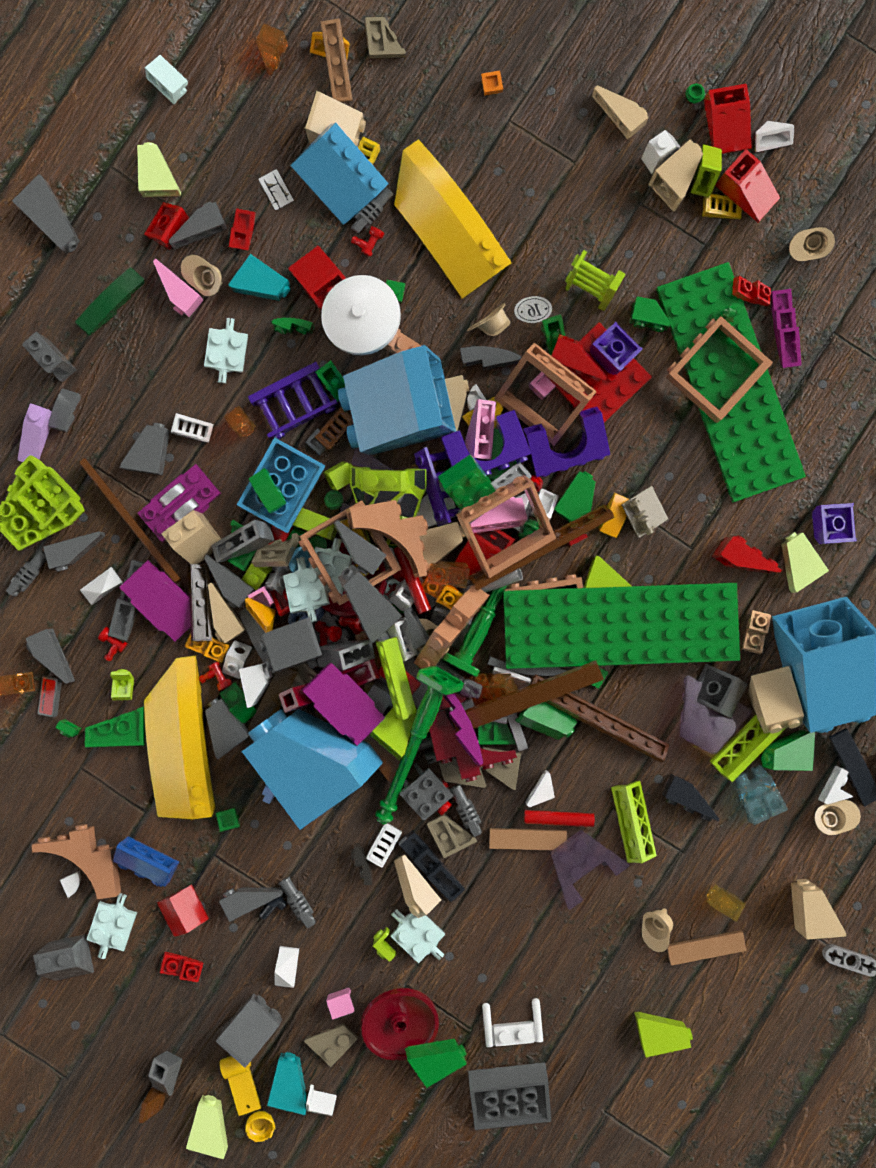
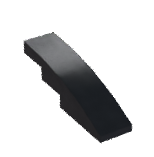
(853, 762)
(431, 866)

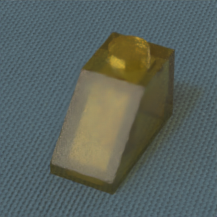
(725, 902)

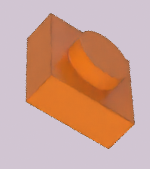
(492, 83)

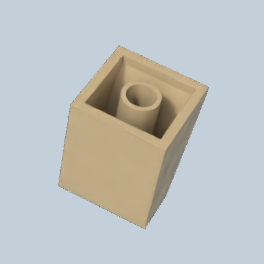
(328, 111)
(675, 174)
(192, 537)
(441, 542)
(775, 700)
(813, 912)

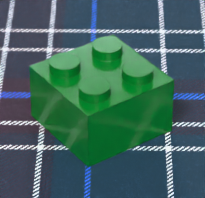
(466, 482)

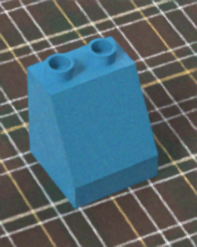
(397, 402)
(830, 662)
(308, 763)

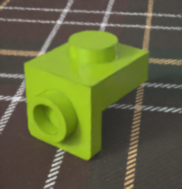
(256, 576)
(122, 685)
(383, 949)

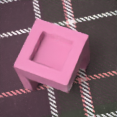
(541, 386)
(262, 596)
(340, 1003)

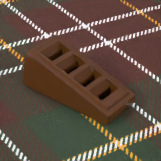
(330, 425)
(151, 1105)

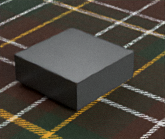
(314, 444)

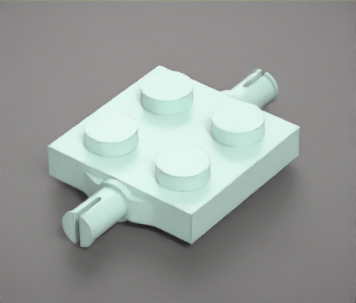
(226, 350)
(334, 562)
(305, 590)
(111, 926)
(417, 935)

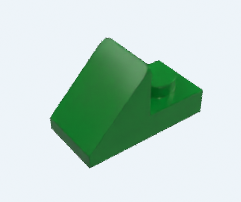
(551, 329)
(331, 379)
(235, 699)

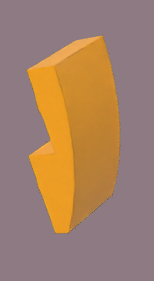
(614, 525)
(445, 595)
(212, 649)

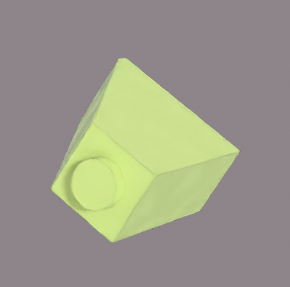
(154, 174)
(801, 562)
(208, 1129)

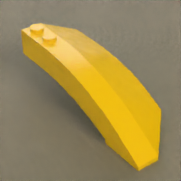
(446, 221)
(178, 744)

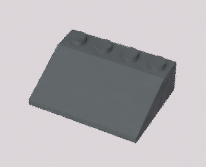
(510, 1096)

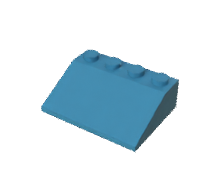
(339, 173)
(294, 476)

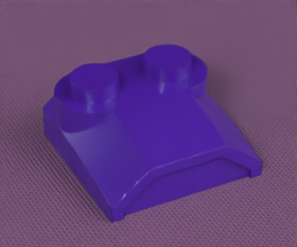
(614, 349)
(834, 523)

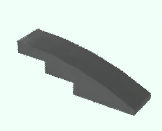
(124, 612)
(543, 671)

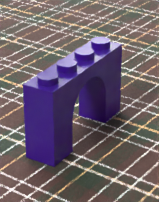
(514, 445)
(591, 447)

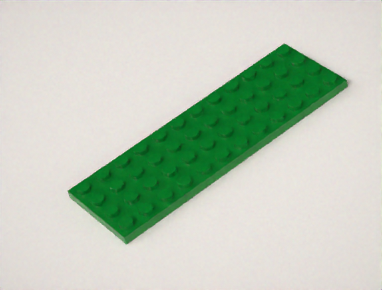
(753, 437)
(621, 625)

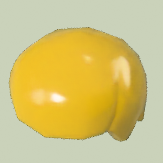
(260, 1126)

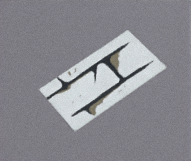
(276, 189)

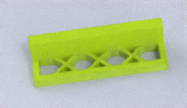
(396, 678)
(748, 751)
(631, 824)

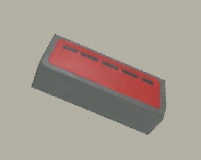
(49, 696)

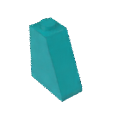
(259, 280)
(288, 1085)

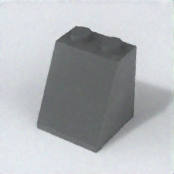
(290, 646)
(64, 958)
(249, 1029)

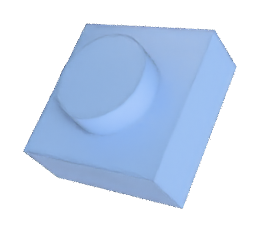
(268, 795)

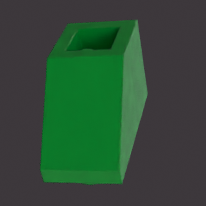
(648, 314)

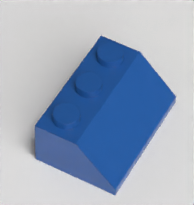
(145, 861)

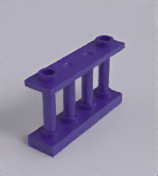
(277, 390)
(433, 489)

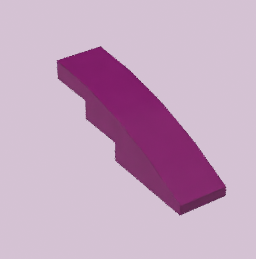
(785, 328)
(466, 735)

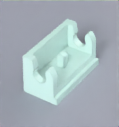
(166, 79)

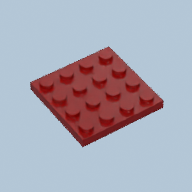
(616, 389)

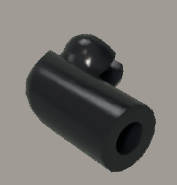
(270, 906)

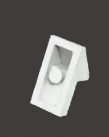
(832, 791)

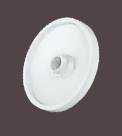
(361, 315)

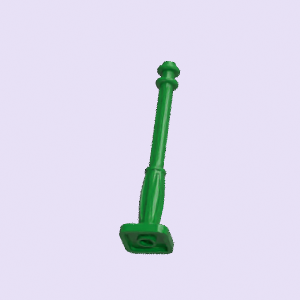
(482, 622)
(438, 683)

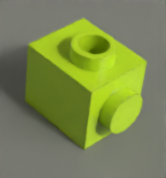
(338, 475)

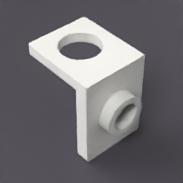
(234, 660)
(320, 1102)

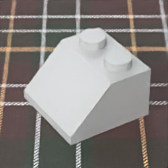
(255, 682)

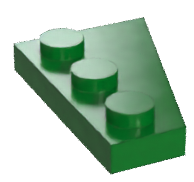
(120, 731)

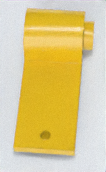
(241, 1085)

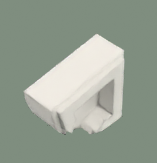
(473, 395)
(71, 883)

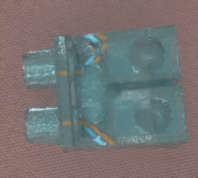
(759, 795)

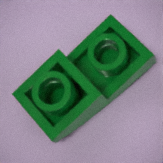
(287, 325)
(267, 491)

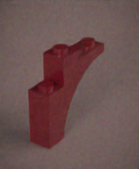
(361, 674)
(447, 746)

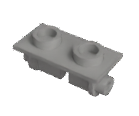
(276, 580)

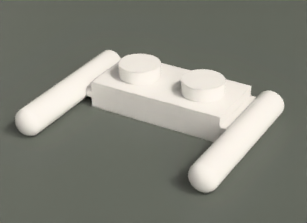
(515, 1032)

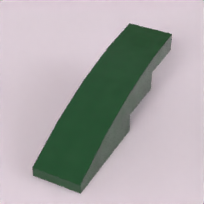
(108, 302)

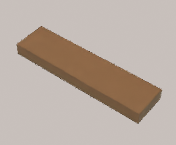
(336, 60)
(526, 839)
(706, 947)

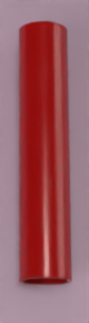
(413, 583)
(559, 818)

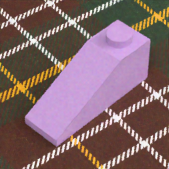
(34, 432)

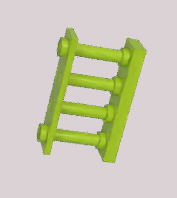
(594, 280)

